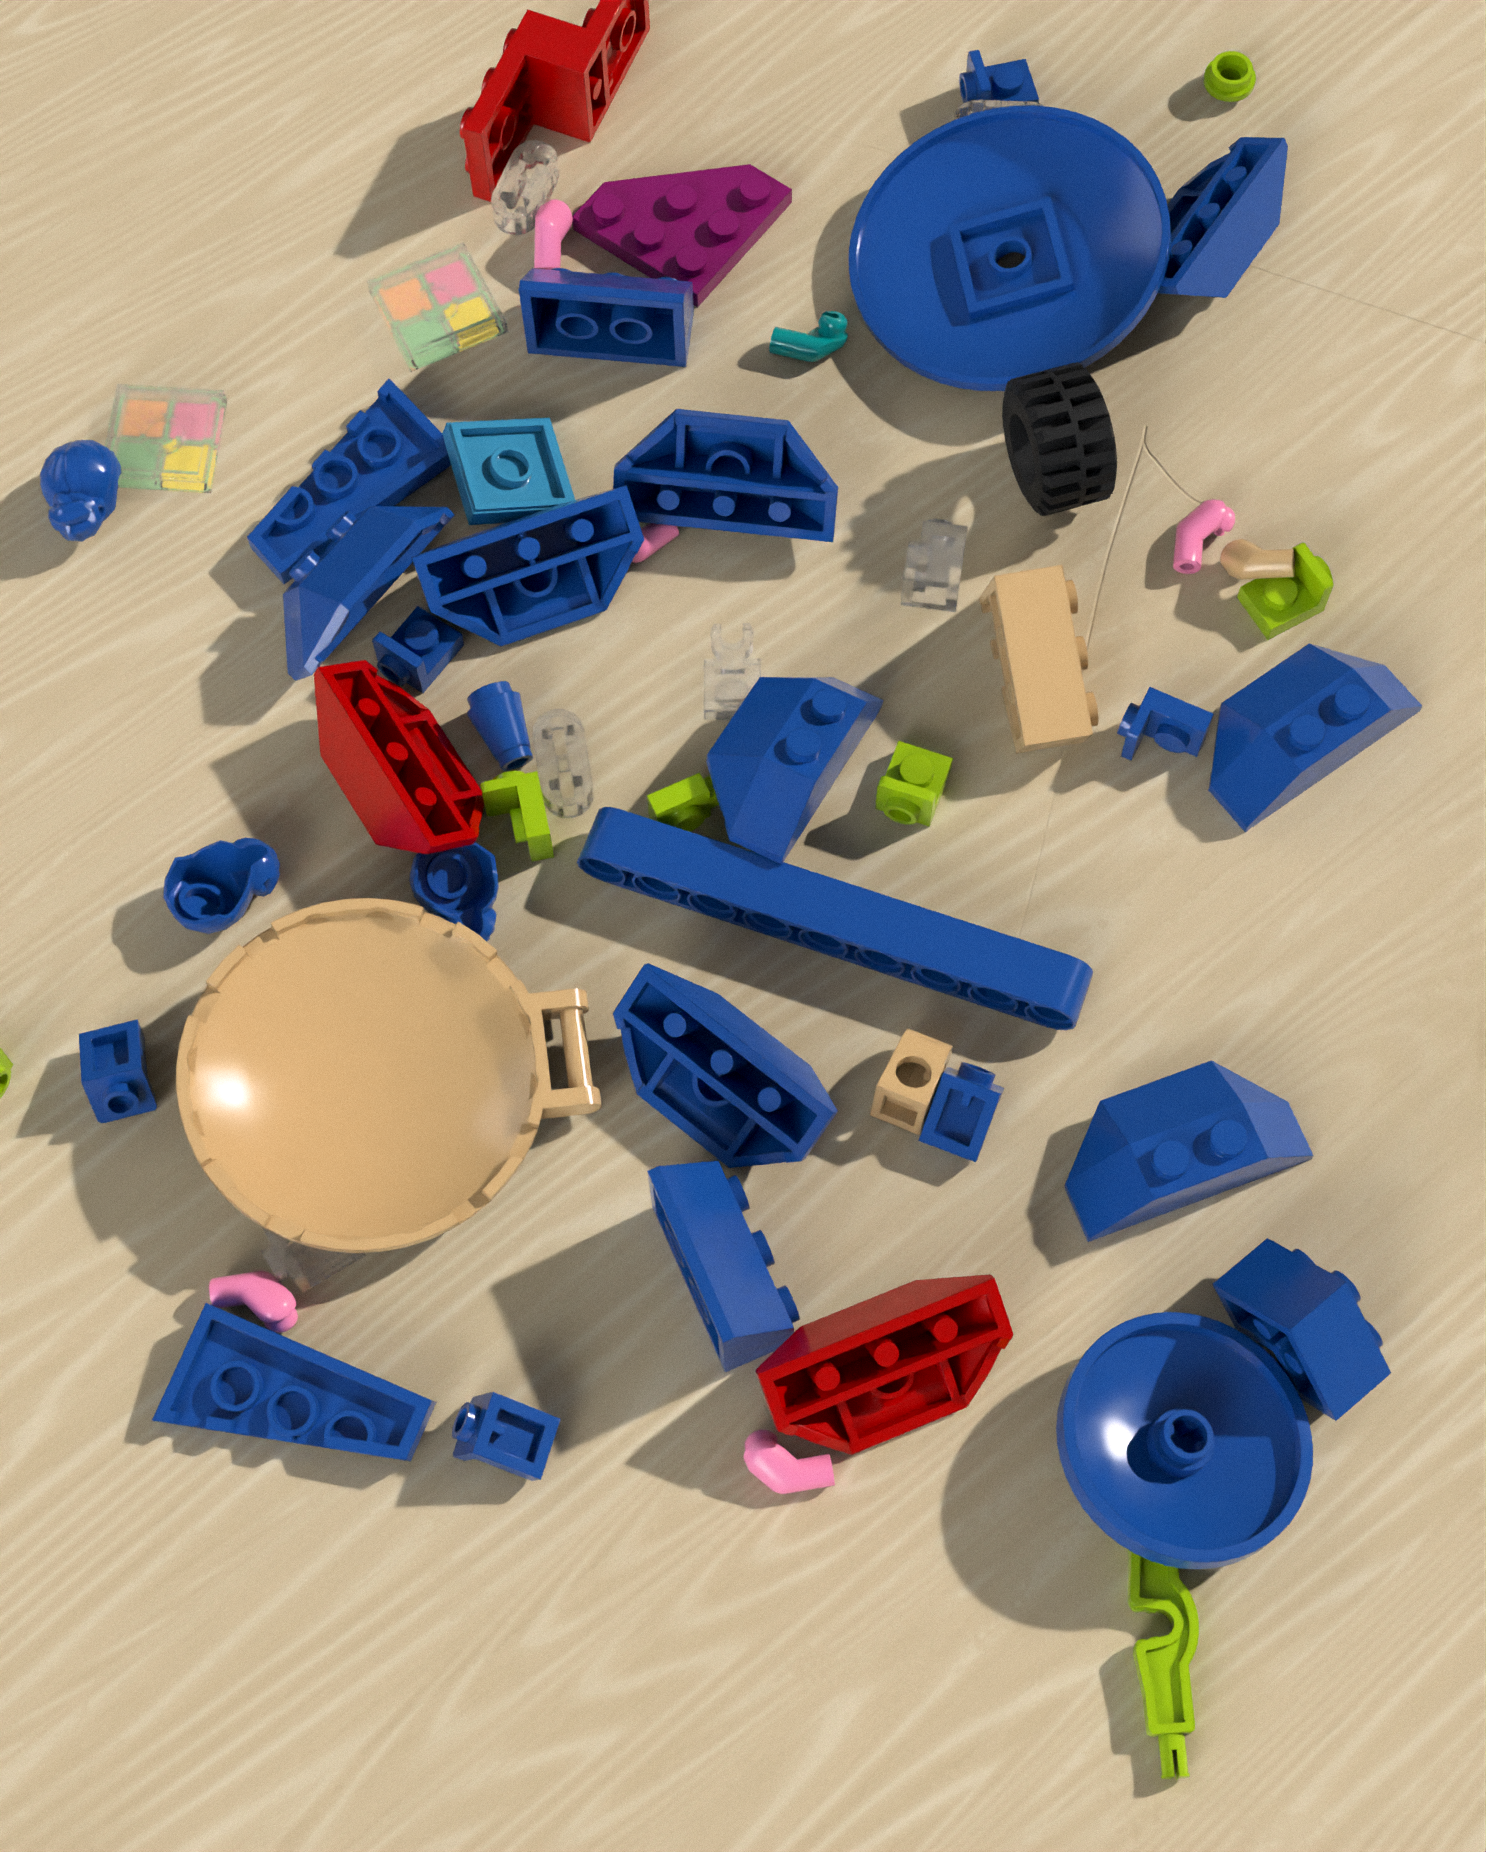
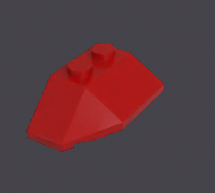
(394, 762)
(887, 1363)

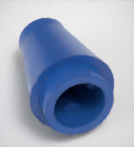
(501, 724)

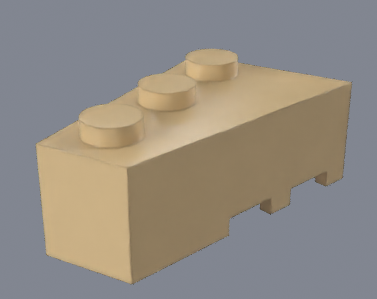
(1040, 658)

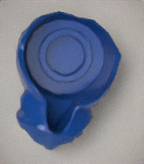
(80, 487)
(218, 882)
(458, 886)

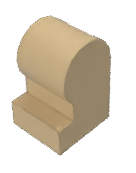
(910, 1081)

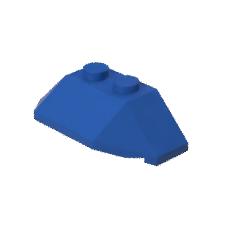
(1225, 218)
(729, 477)
(534, 568)
(350, 577)
(1300, 727)
(785, 756)
(719, 1073)
(1179, 1146)

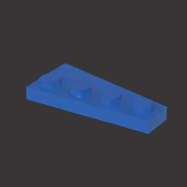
(375, 464)
(277, 1389)

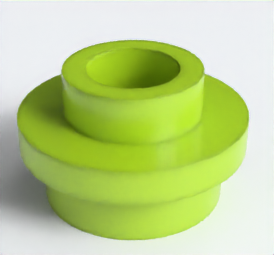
(1230, 77)

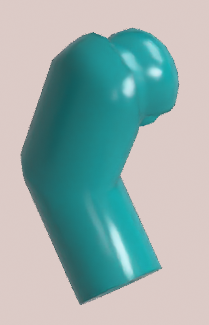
(813, 344)

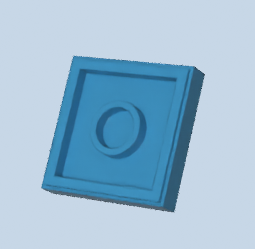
(506, 468)

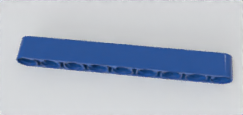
(837, 918)

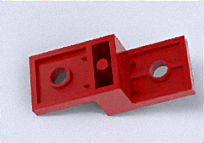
(550, 79)

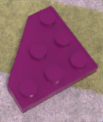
(684, 222)

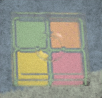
(437, 306)
(166, 436)

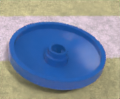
(1184, 1440)

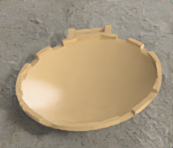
(371, 1075)

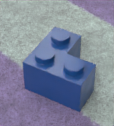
(1308, 1323)

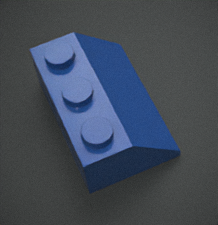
(607, 316)
(722, 1260)

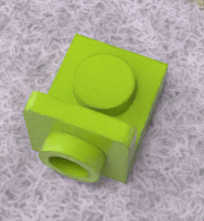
(1288, 601)
(913, 784)
(522, 798)

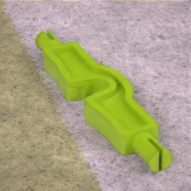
(1165, 1660)

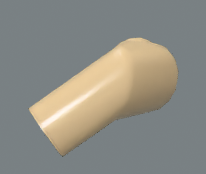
(1248, 561)

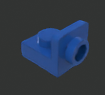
(996, 82)
(417, 650)
(1167, 720)
(116, 1071)
(962, 1111)
(505, 1434)

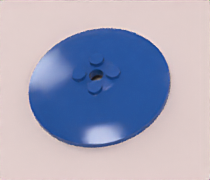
(998, 185)

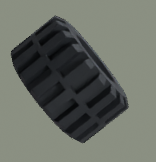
(1059, 439)

